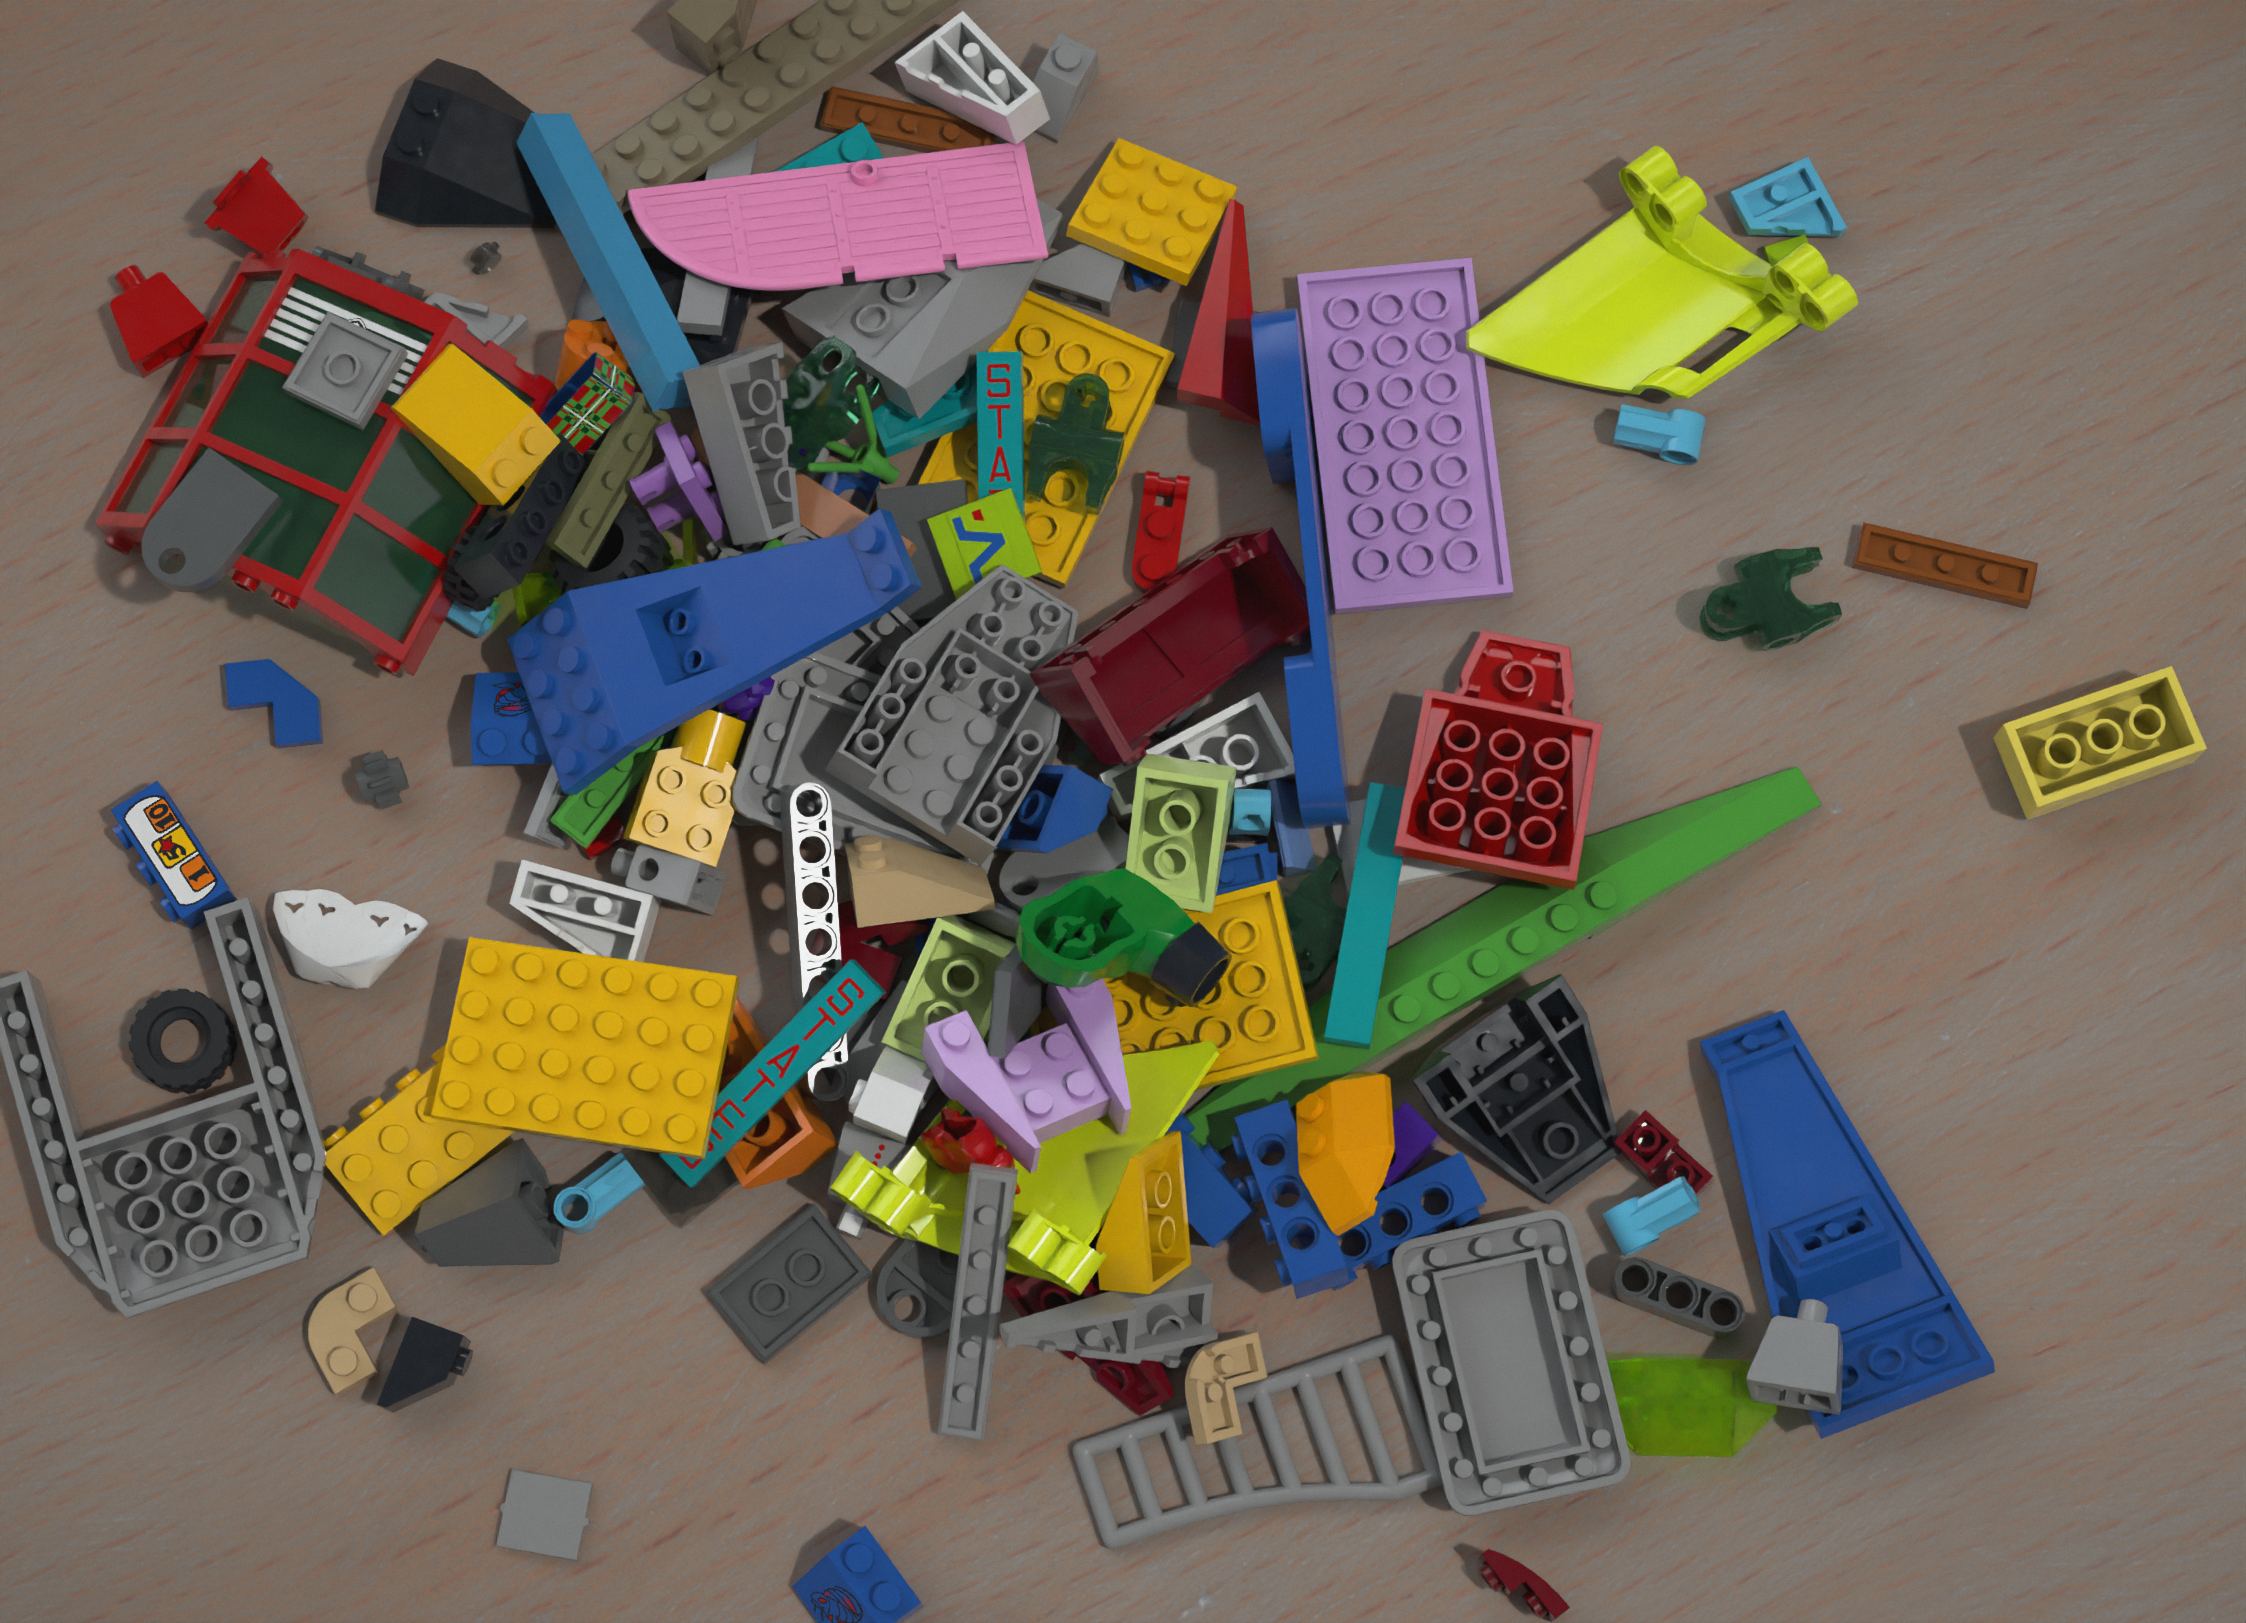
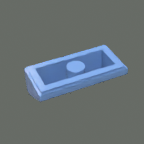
(1291, 838)

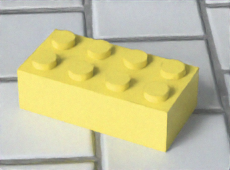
(2099, 743)

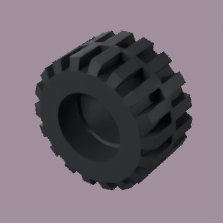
(631, 538)

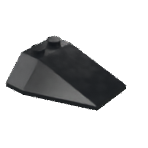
(459, 157)
(1527, 1089)

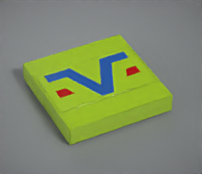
(981, 538)

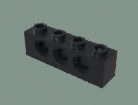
(515, 533)

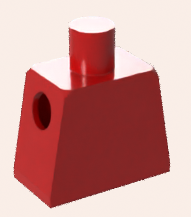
(154, 319)

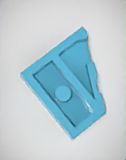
(1788, 204)

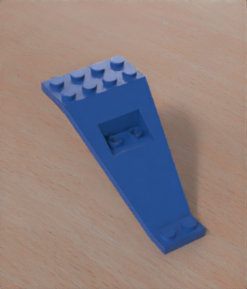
(622, 668)
(1811, 1187)

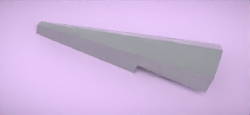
(1126, 1325)

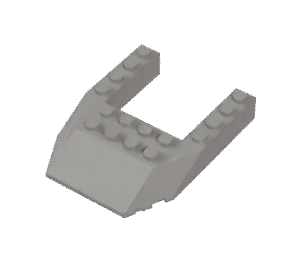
(193, 1190)

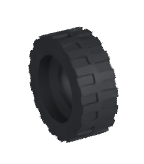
(157, 1016)

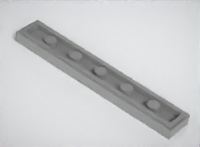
(703, 300)
(977, 1301)

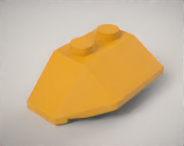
(1346, 1146)

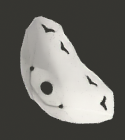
(344, 944)

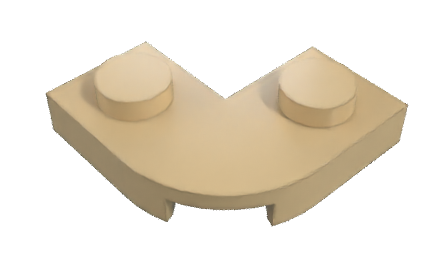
(336, 1326)
(1211, 1382)

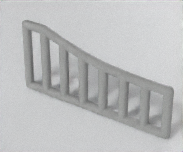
(1292, 1490)

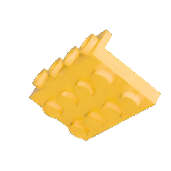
(404, 1153)

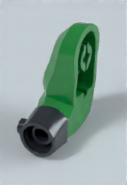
(1116, 926)

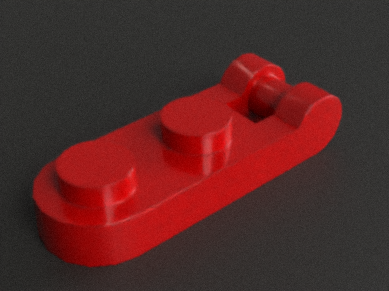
(1159, 530)

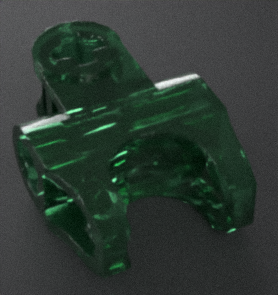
(818, 401)
(1077, 442)
(1765, 602)
(1316, 922)

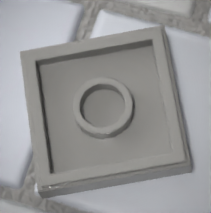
(345, 370)

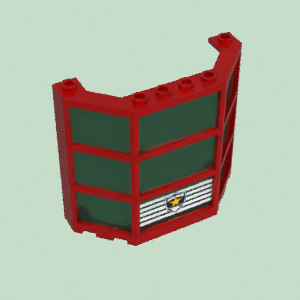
(361, 509)

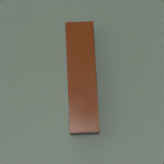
(901, 122)
(1945, 565)

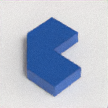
(294, 706)

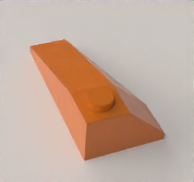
(789, 1135)

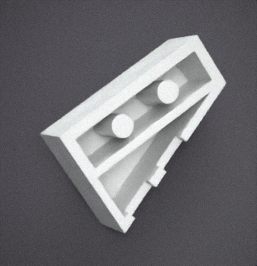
(974, 80)
(891, 1095)

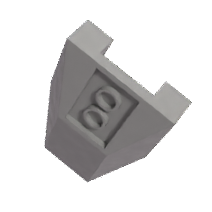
(922, 327)
(959, 719)

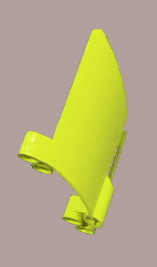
(1656, 294)
(1058, 1203)

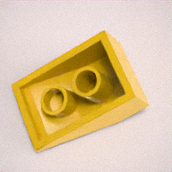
(475, 427)
(1147, 1222)

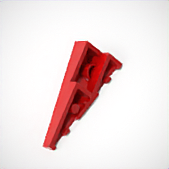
(1221, 353)

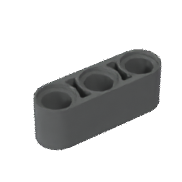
(1700, 1295)

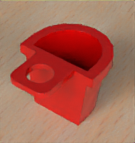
(258, 210)

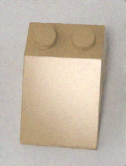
(908, 883)

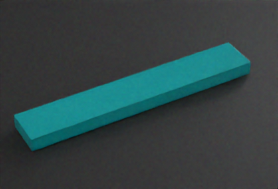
(1367, 921)

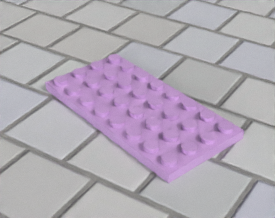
(1403, 437)

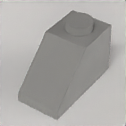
(1063, 82)
(1082, 279)

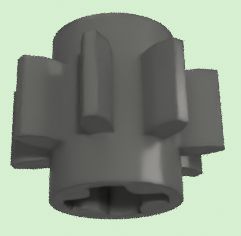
(382, 779)

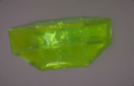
(1686, 1406)

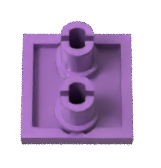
(681, 472)

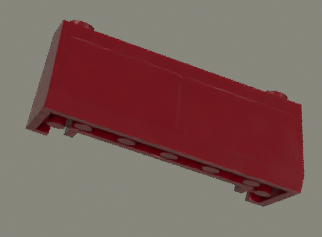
(1177, 644)

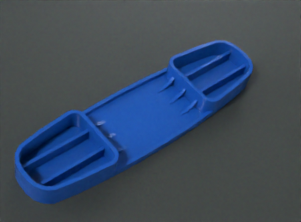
(1310, 677)

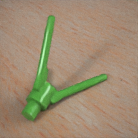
(867, 457)

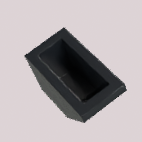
(424, 1364)

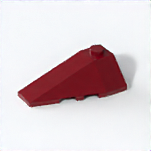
(1136, 1385)

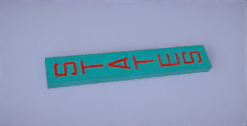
(1000, 424)
(782, 1065)

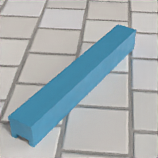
(609, 258)

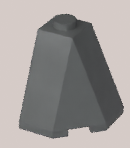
(493, 1215)

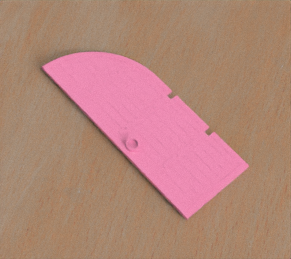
(848, 218)

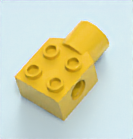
(688, 789)

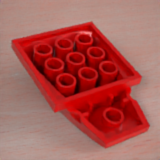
(1502, 766)

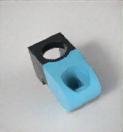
(1250, 816)

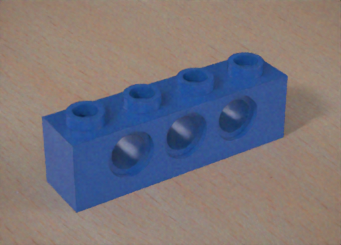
(1448, 1178)
(1307, 1269)

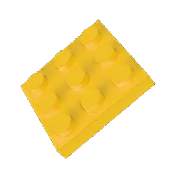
(1151, 211)

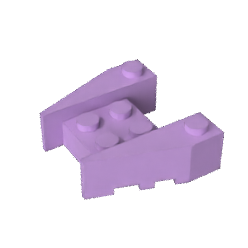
(1044, 1081)

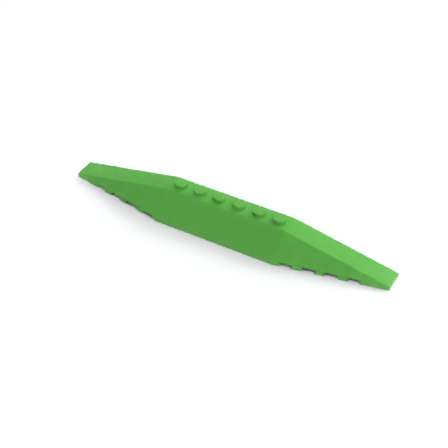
(1520, 930)

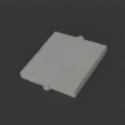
(544, 1515)

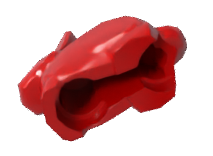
(964, 1141)

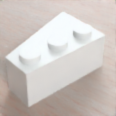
(586, 911)

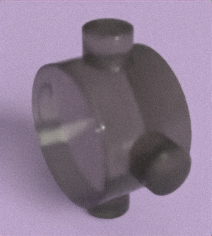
(485, 258)

